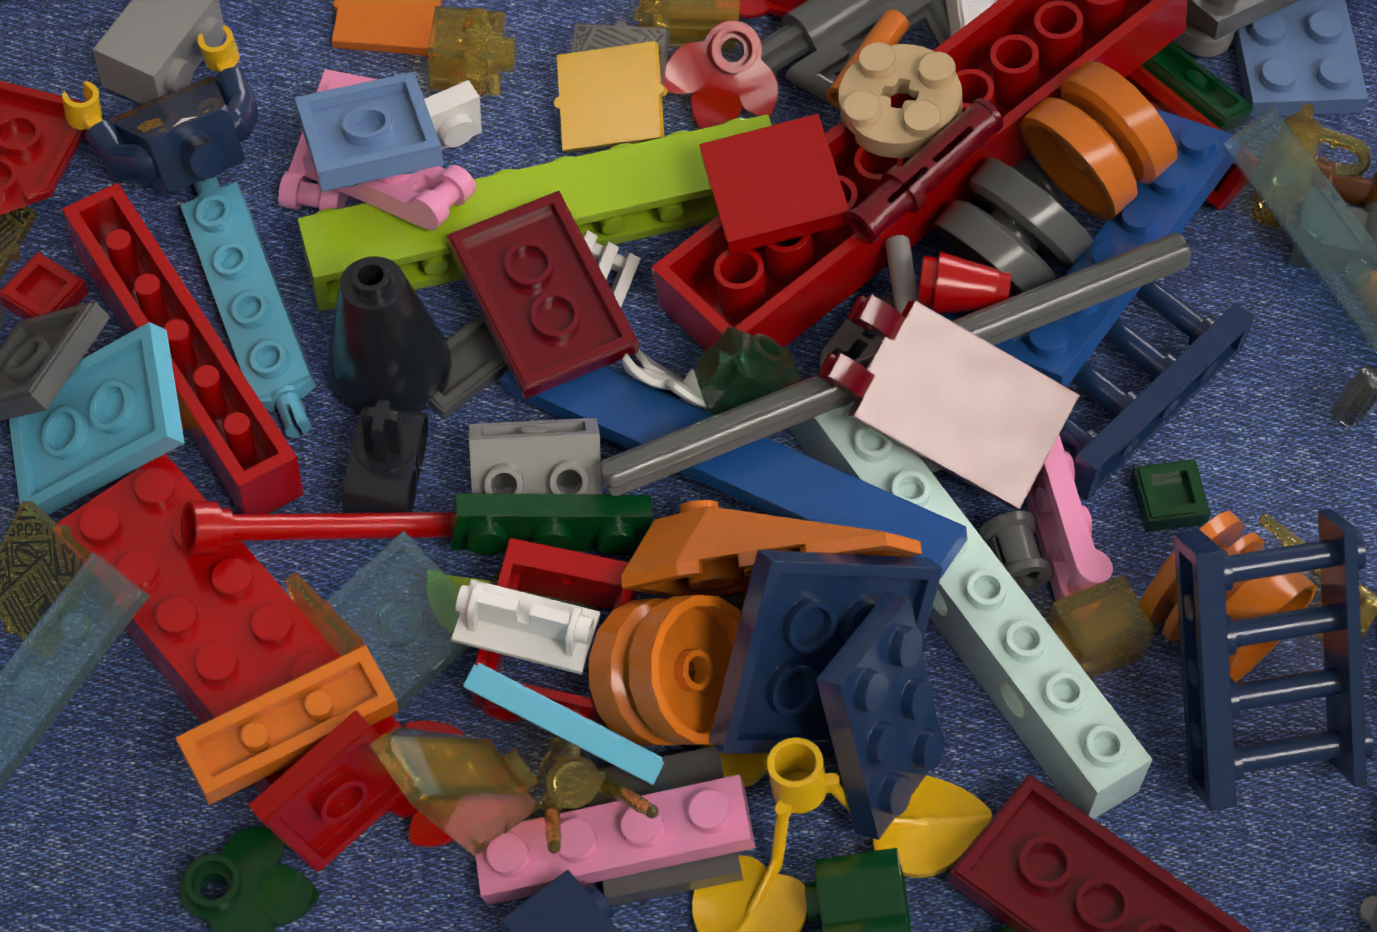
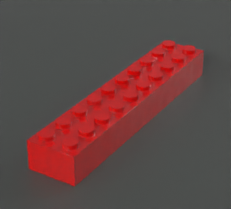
(1007, 56)

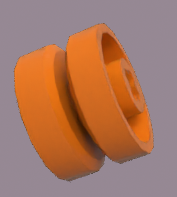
(1099, 140)
(663, 668)

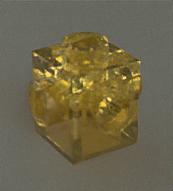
(470, 47)

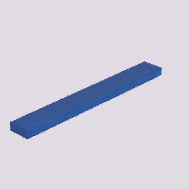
(756, 473)

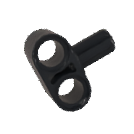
(385, 460)

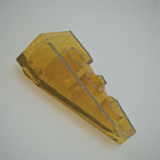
(459, 782)

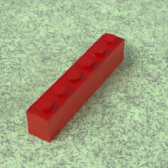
(211, 390)

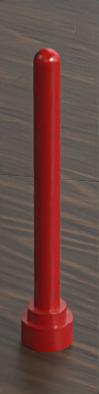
(210, 528)

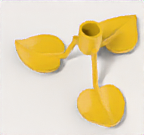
(928, 835)

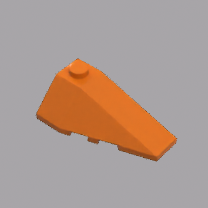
(715, 548)

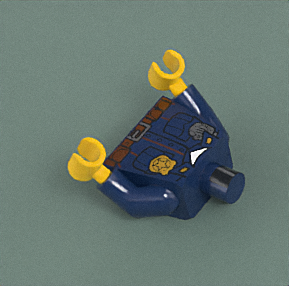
(180, 134)

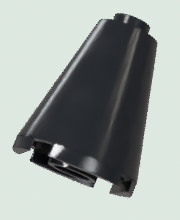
(384, 340)

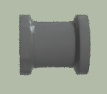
(1014, 545)

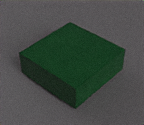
(1170, 495)

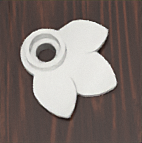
(663, 378)

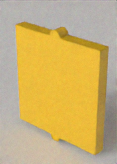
(610, 96)

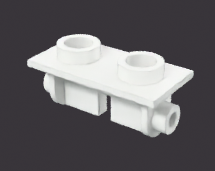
(524, 626)

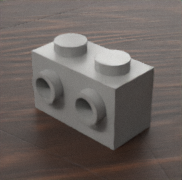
(156, 46)
(536, 457)

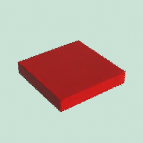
(774, 183)
(329, 794)

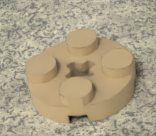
(891, 71)

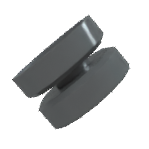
(1019, 223)

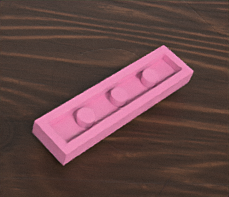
(619, 842)

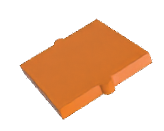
(384, 25)

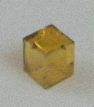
(1102, 626)

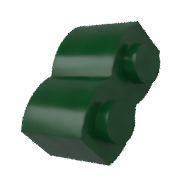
(859, 893)

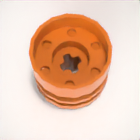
(1243, 601)

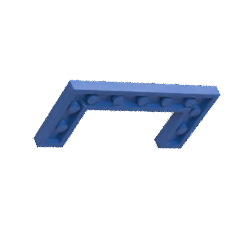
(1157, 211)

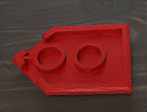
(33, 145)

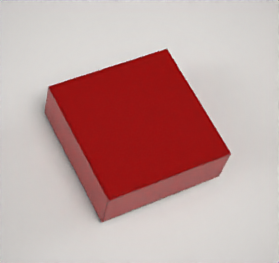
(42, 289)

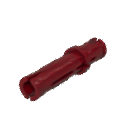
(877, 214)

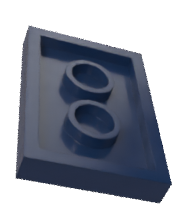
(881, 715)

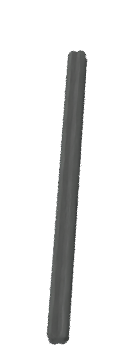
(815, 397)

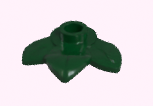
(259, 887)

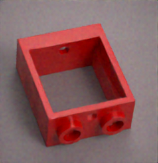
(562, 576)

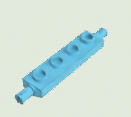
(250, 301)

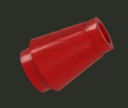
(960, 285)

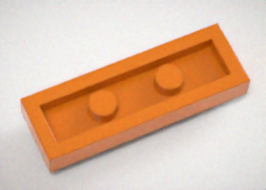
(284, 724)

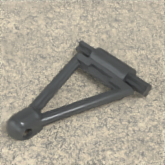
(832, 30)

